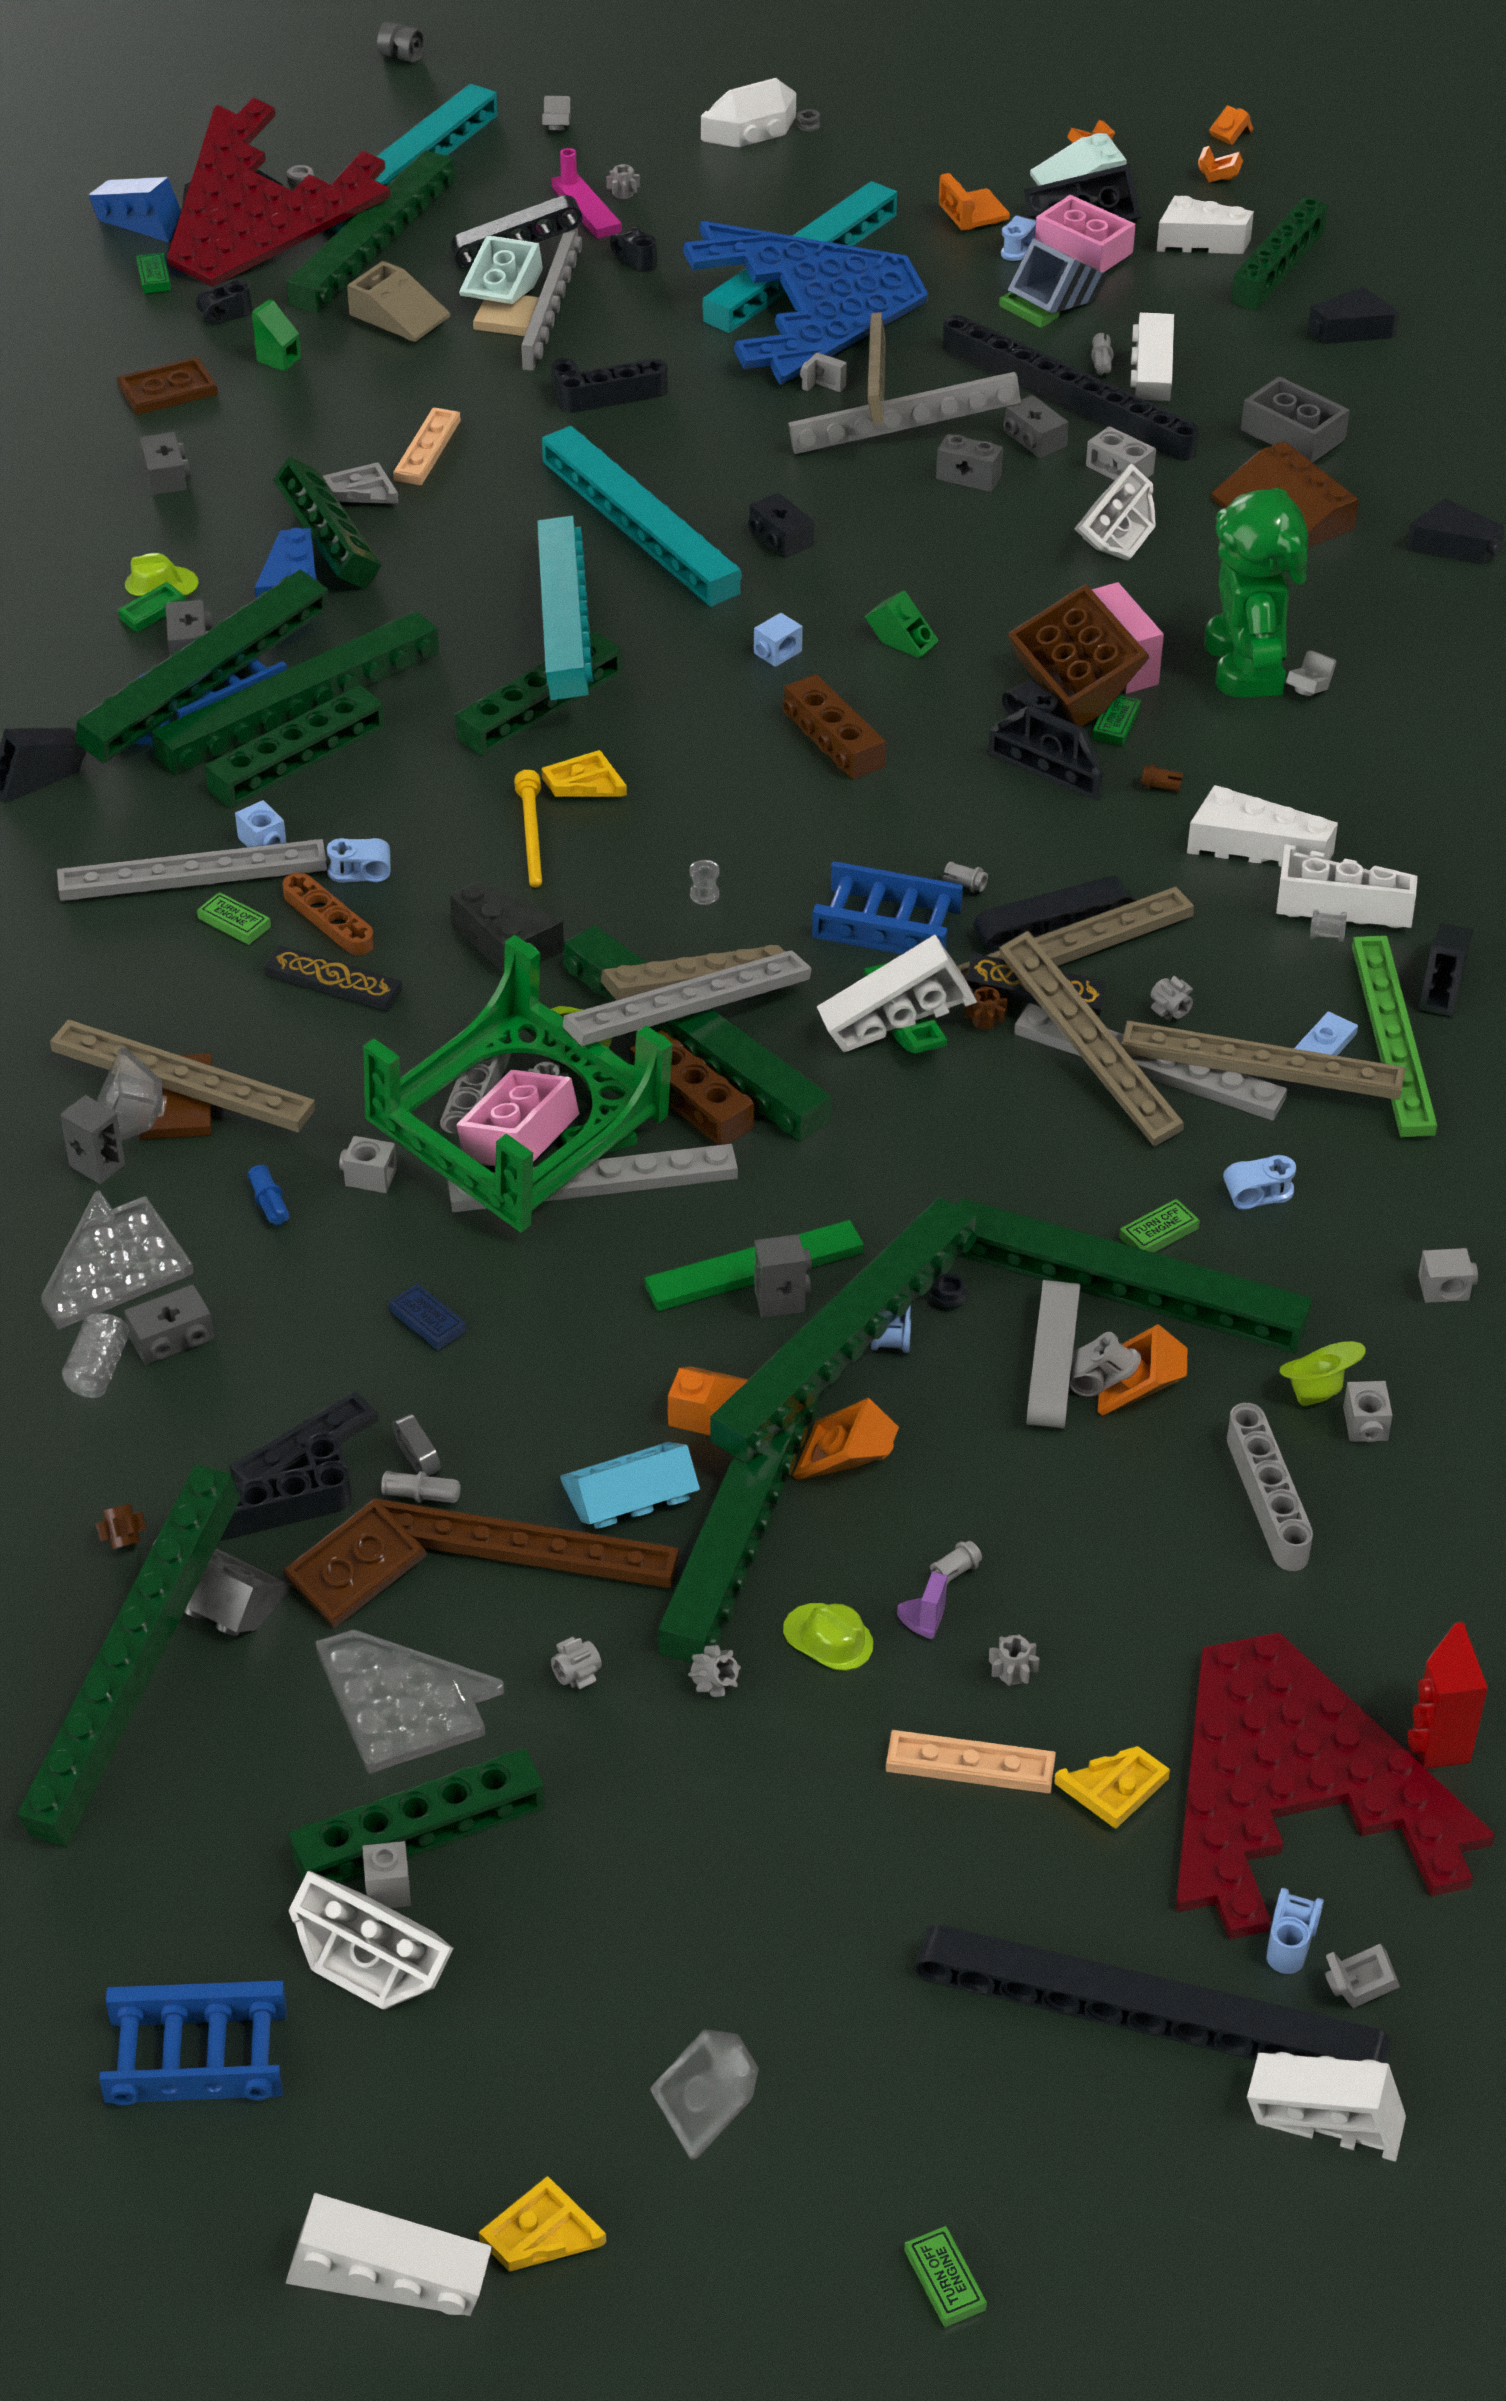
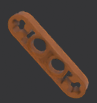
(333, 910)

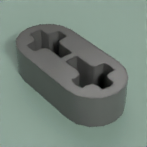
(416, 1445)

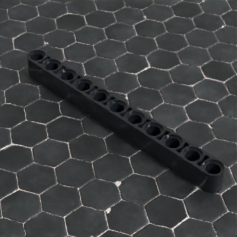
(1071, 387)
(1138, 2000)

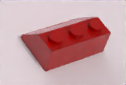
(1448, 1703)

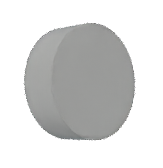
(297, 174)

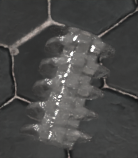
(95, 1354)

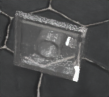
(133, 1094)
(706, 2088)

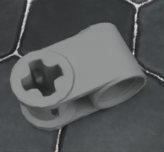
(1101, 1365)

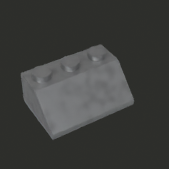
(235, 1594)

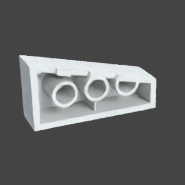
(1256, 828)
(1334, 887)
(896, 996)
(387, 2258)

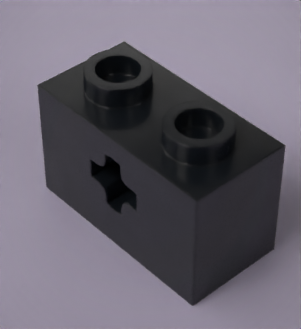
(781, 525)

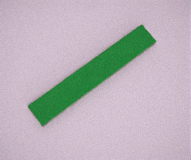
(737, 1268)

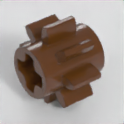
(988, 1008)
(121, 1526)

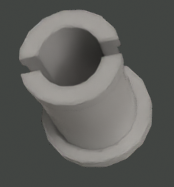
(970, 878)
(958, 1561)

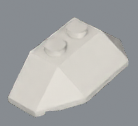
(750, 114)
(1121, 516)
(365, 1943)

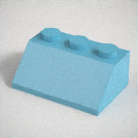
(631, 1484)

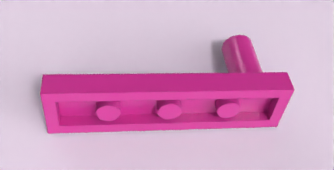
(594, 212)

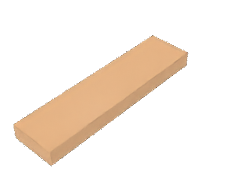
(426, 446)
(970, 1761)

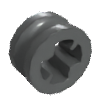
(808, 120)

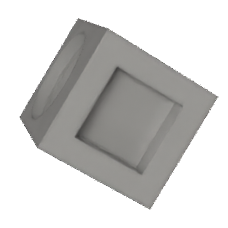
(369, 1164)
(1447, 1275)
(1367, 1411)
(387, 1874)

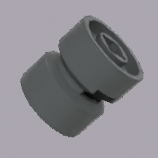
(400, 41)

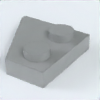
(362, 485)

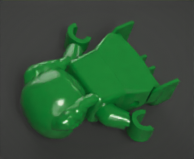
(1259, 541)

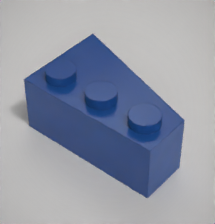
(139, 206)
(289, 554)

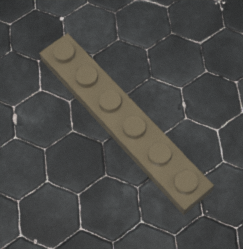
(641, 978)

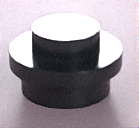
(949, 1290)

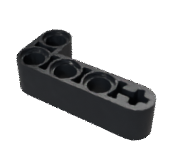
(607, 385)
(295, 1494)

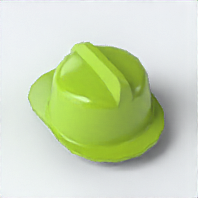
(156, 569)
(1322, 1371)
(829, 1635)

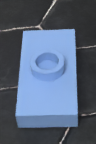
(1329, 1035)

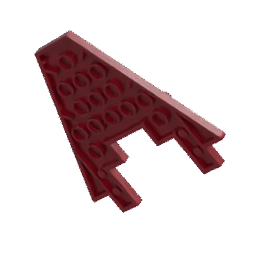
(242, 218)
(1287, 1742)

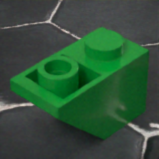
(275, 337)
(902, 625)

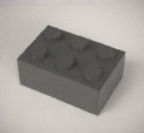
(1296, 416)

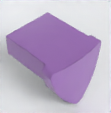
(925, 1613)

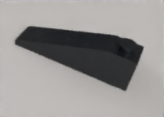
(1106, 189)

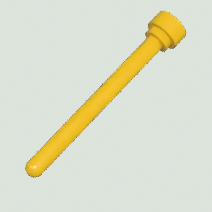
(527, 787)

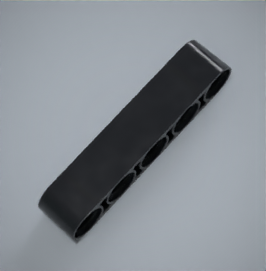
(525, 220)
(1050, 911)

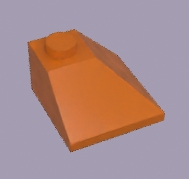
(1161, 1365)
(697, 1396)
(847, 1440)

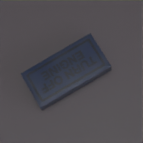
(427, 1316)

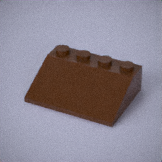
(1323, 502)
(1079, 654)

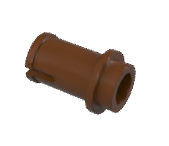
(1161, 778)

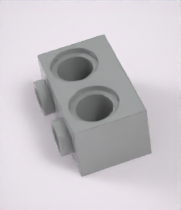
(1114, 451)

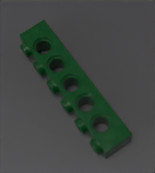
(1279, 253)
(328, 521)
(527, 701)
(294, 746)
(439, 1823)

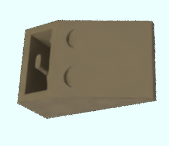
(394, 302)

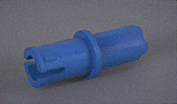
(268, 1194)

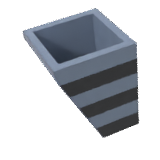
(1055, 279)

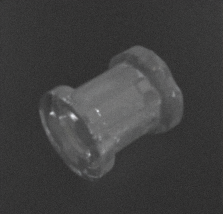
(704, 882)
(1328, 925)

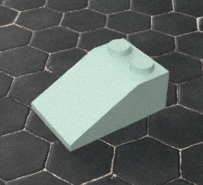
(1079, 158)
(503, 270)

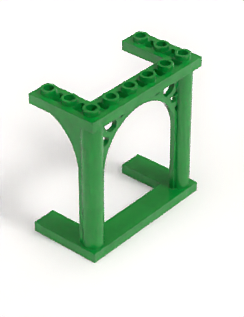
(515, 1006)

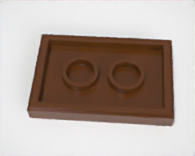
(167, 385)
(183, 1114)
(354, 1563)

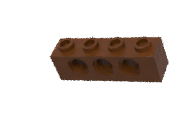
(834, 726)
(706, 1097)

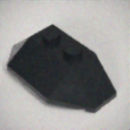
(1048, 749)

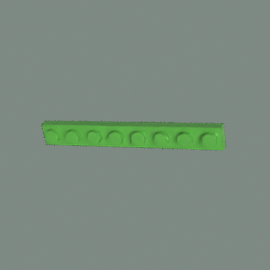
(1394, 1033)

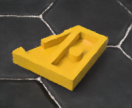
(584, 777)
(1115, 1784)
(541, 2228)

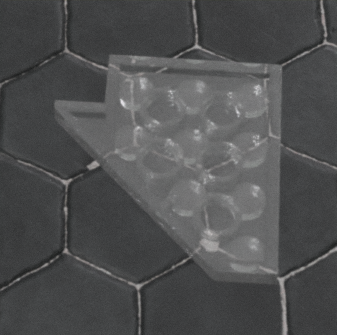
(112, 1260)
(402, 1699)

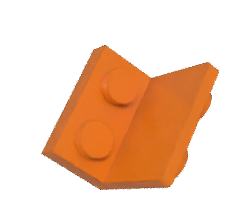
(969, 208)

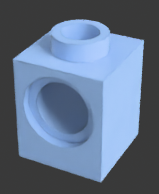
(778, 639)
(260, 825)

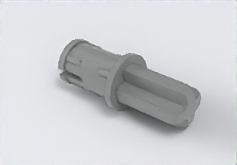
(1102, 353)
(420, 1487)

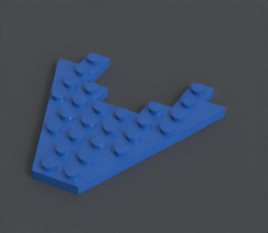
(826, 282)

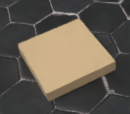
(506, 317)

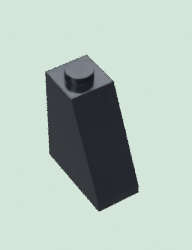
(1353, 318)
(1456, 534)
(36, 759)
(1445, 969)

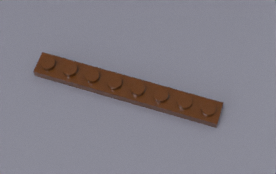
(537, 1545)

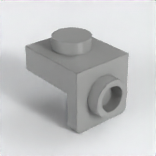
(556, 112)
(823, 372)
(1313, 675)
(1362, 1975)

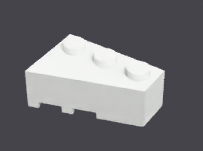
(1204, 225)
(1153, 356)
(1329, 2097)

